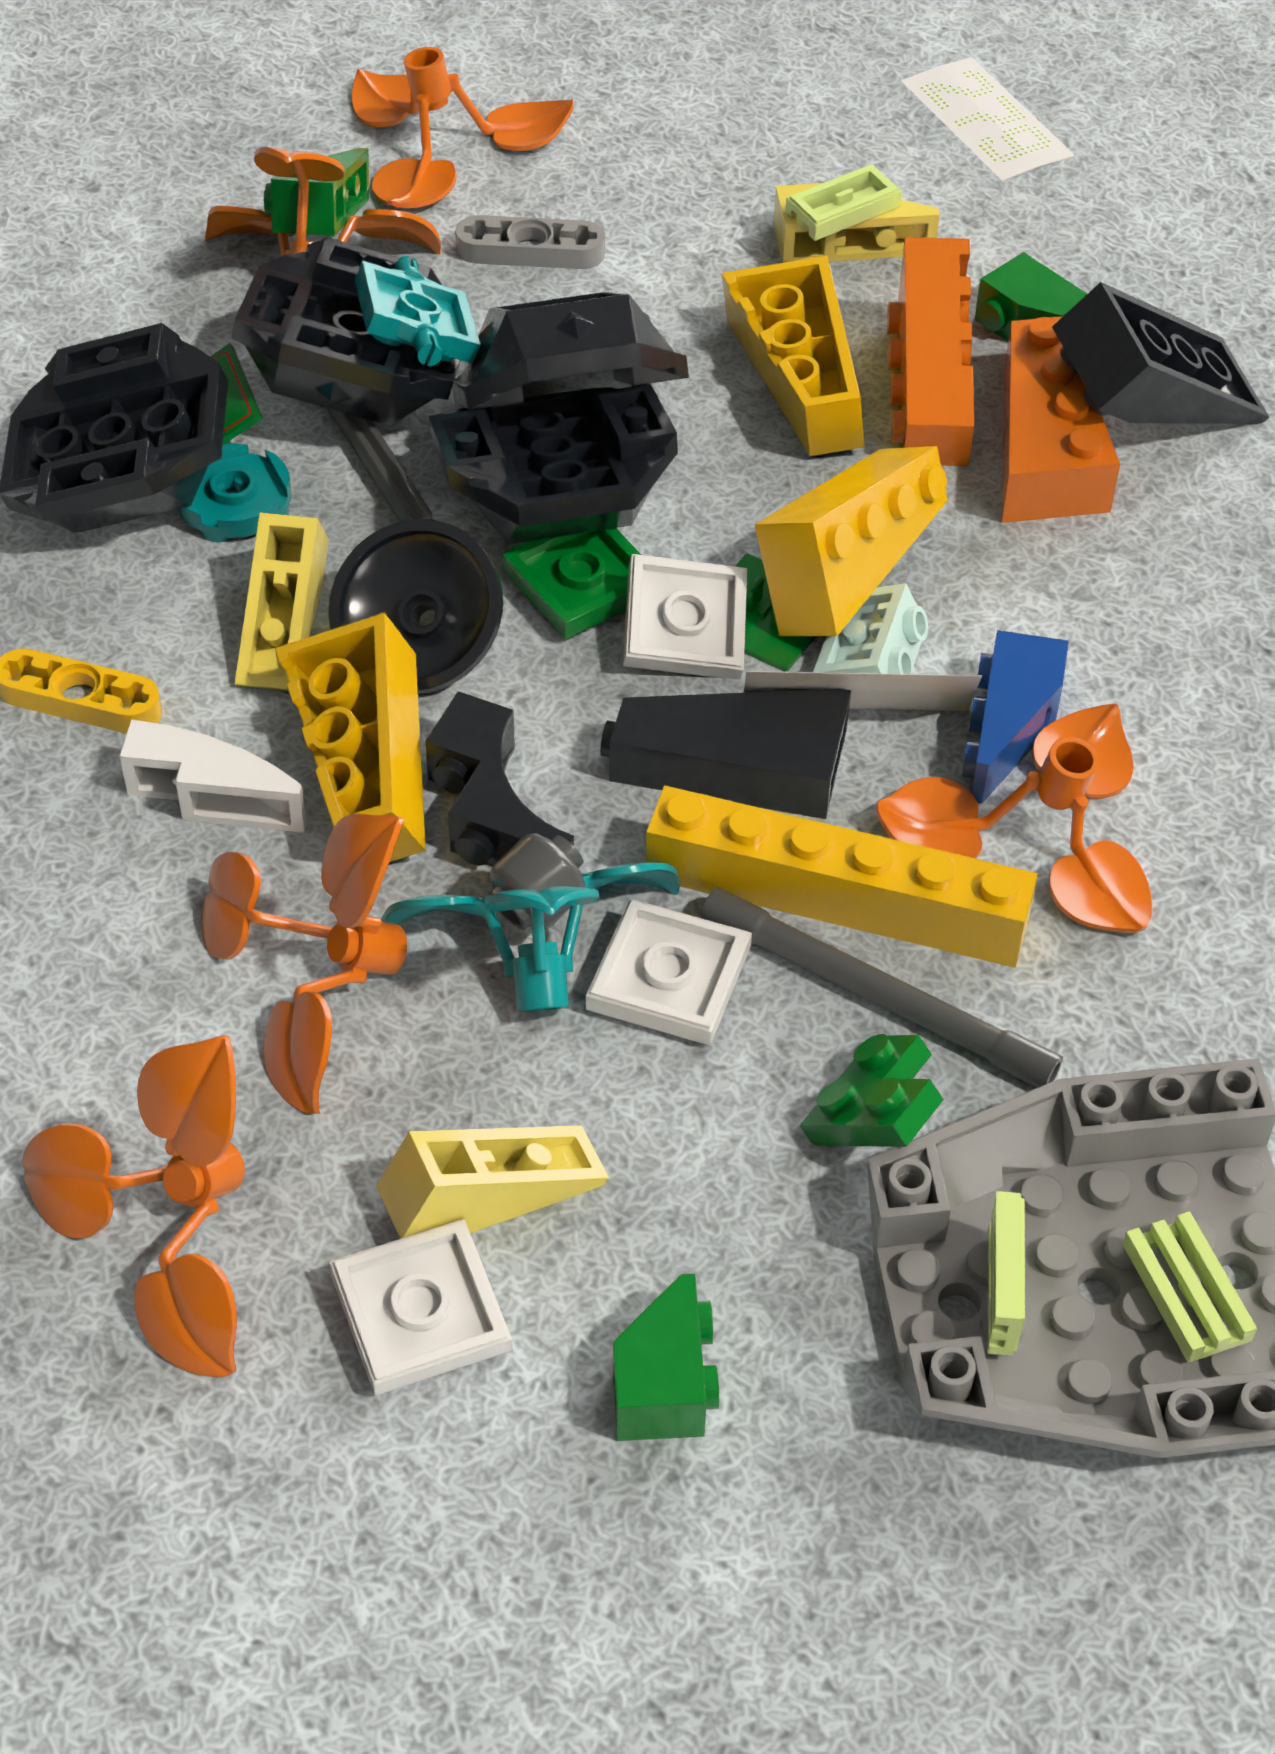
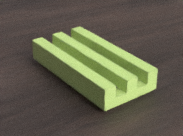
(843, 202)
(1006, 1273)
(1219, 1287)

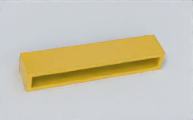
(843, 875)

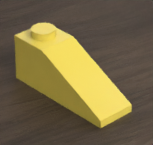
(870, 239)
(280, 596)
(485, 1175)

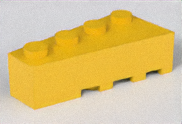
(799, 346)
(362, 722)

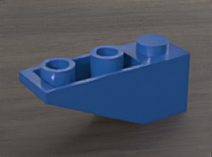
(1021, 699)

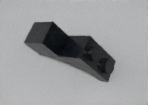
(470, 757)

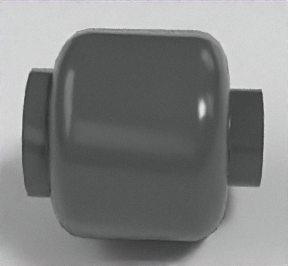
(537, 865)

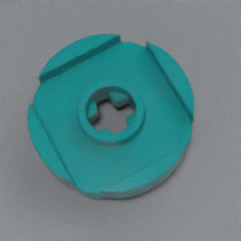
(261, 486)

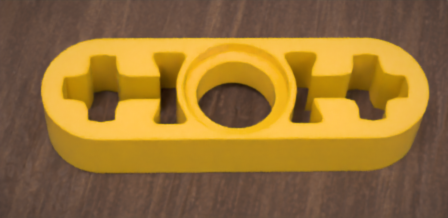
(61, 673)

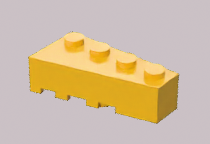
(846, 536)

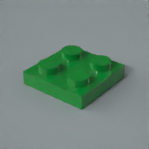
(573, 577)

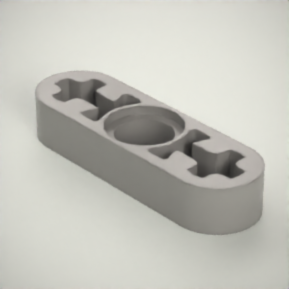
(579, 242)

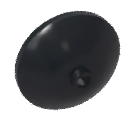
(417, 570)

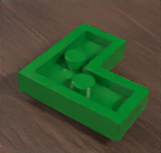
(876, 1096)

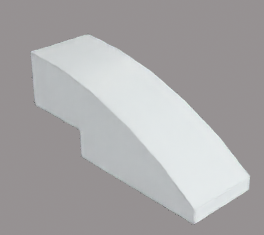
(210, 778)

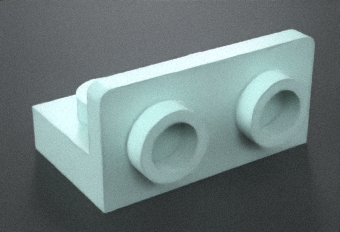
(879, 637)

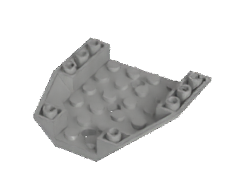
(1091, 1166)

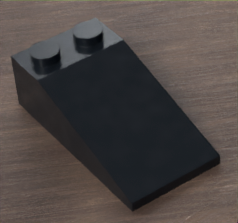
(1152, 364)

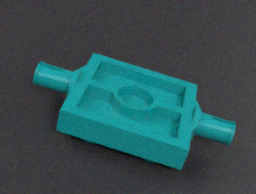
(416, 311)

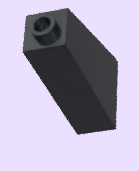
(734, 746)

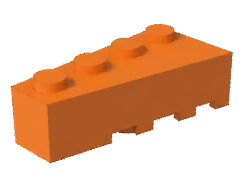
(933, 349)
(1053, 441)

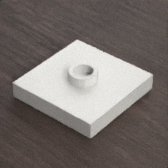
(685, 617)
(669, 971)
(420, 1306)

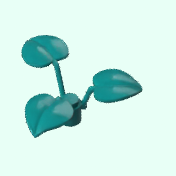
(539, 969)

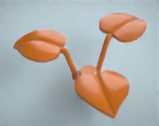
(426, 87)
(315, 166)
(1074, 760)
(351, 872)
(191, 1102)

